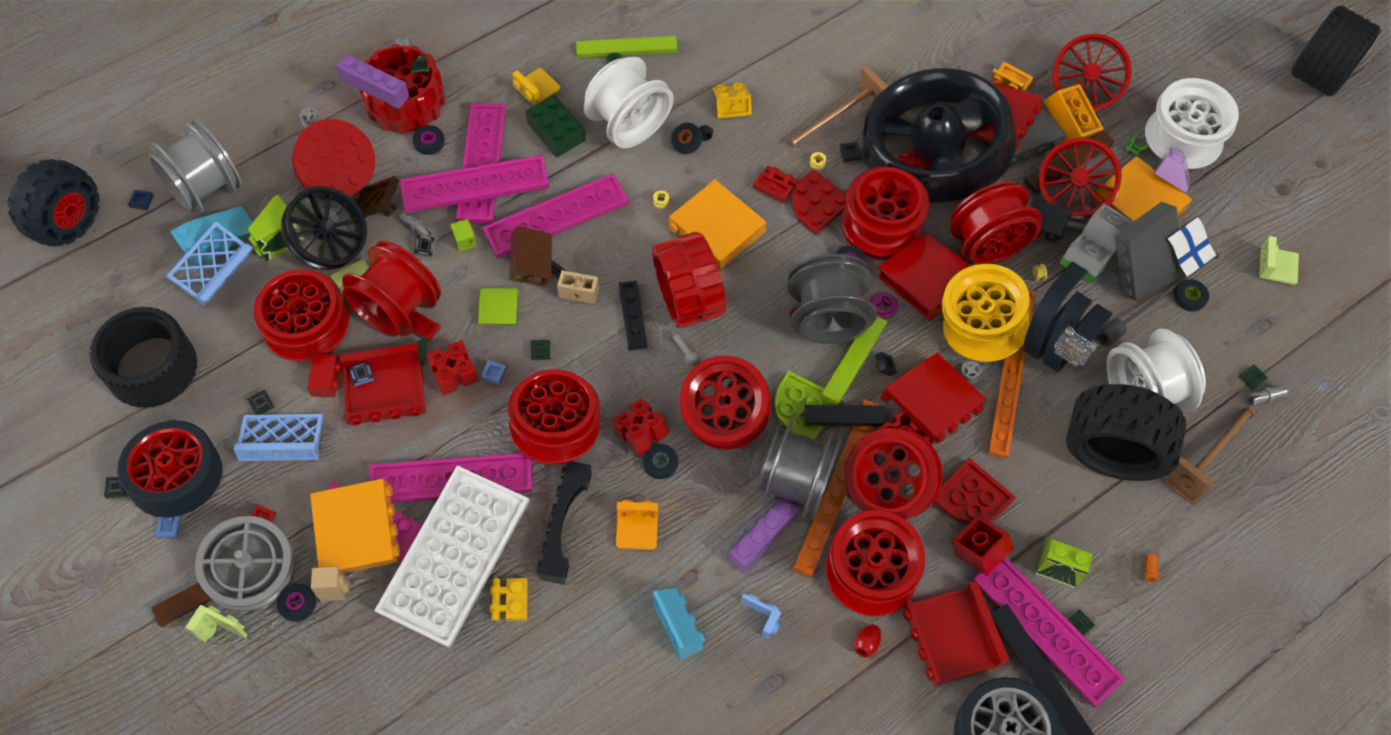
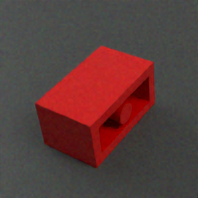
(324, 375)

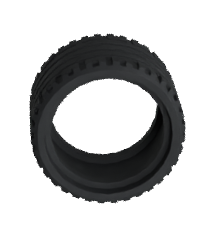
(1335, 50)
(126, 331)

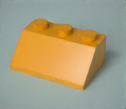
(1073, 113)

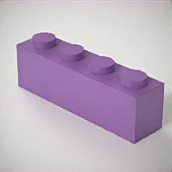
(372, 81)
(763, 535)

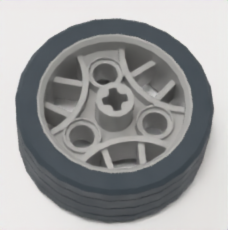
(1007, 692)

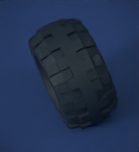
(53, 202)

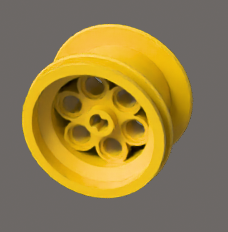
(985, 294)

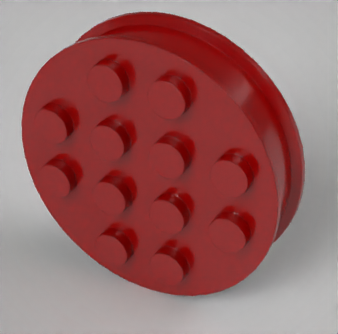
(333, 156)

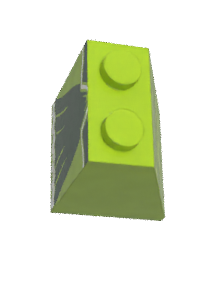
(266, 230)
(1063, 563)

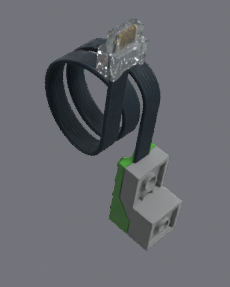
(1062, 336)

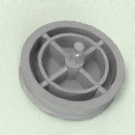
(244, 563)

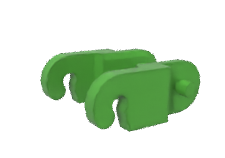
(1141, 150)

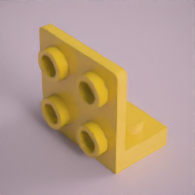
(732, 100)

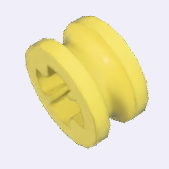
(820, 156)
(661, 204)
(1039, 272)

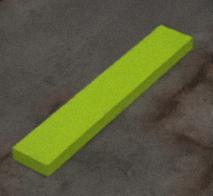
(627, 46)
(852, 362)

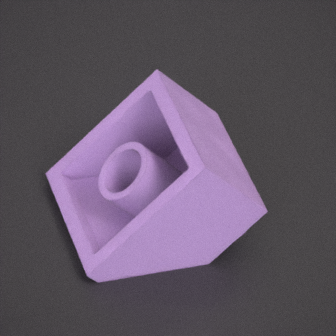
(1174, 169)

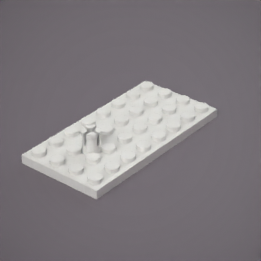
(452, 556)

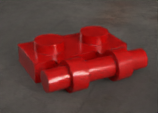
(773, 187)

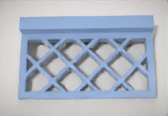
(219, 277)
(278, 449)

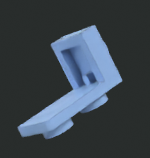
(769, 610)

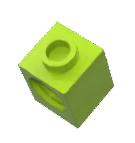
(463, 235)

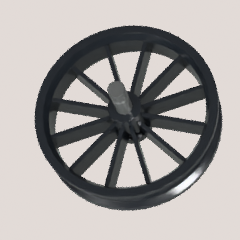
(324, 228)

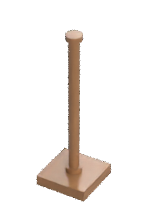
(869, 84)
(1189, 479)

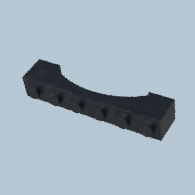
(553, 565)

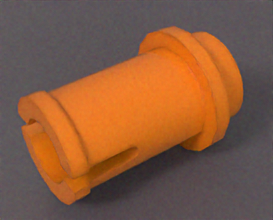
(1151, 568)

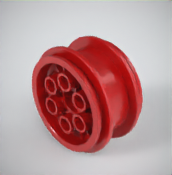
(995, 223)
(309, 291)
(547, 442)

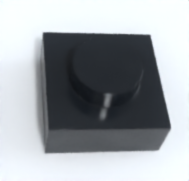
(850, 152)
(885, 364)

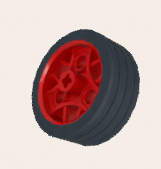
(157, 453)

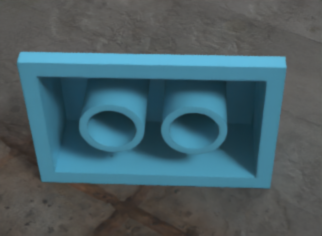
(678, 622)

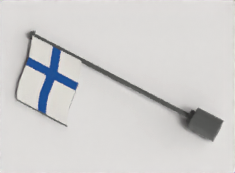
(1191, 253)

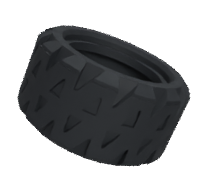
(1126, 432)

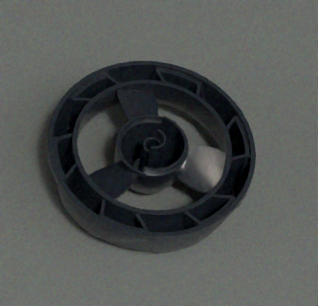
(942, 131)

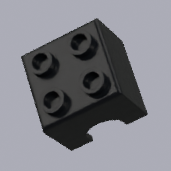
(1054, 219)

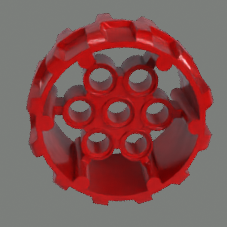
(424, 90)
(689, 279)

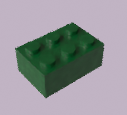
(555, 125)

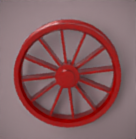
(1093, 71)
(1080, 176)

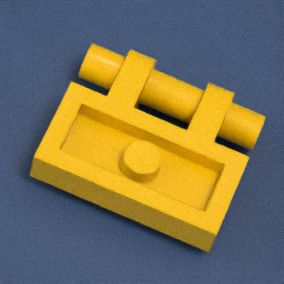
(516, 599)

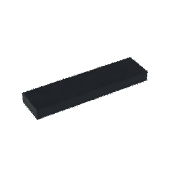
(632, 315)
(844, 415)

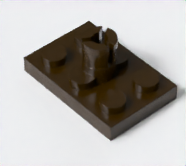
(377, 197)

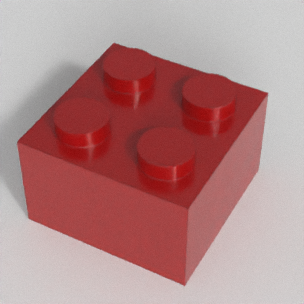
(982, 545)

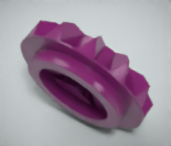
(888, 301)

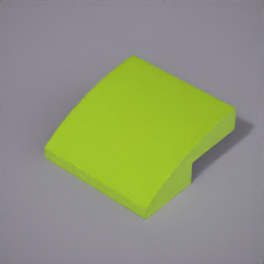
(498, 306)

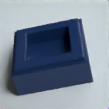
(140, 200)

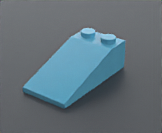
(234, 220)

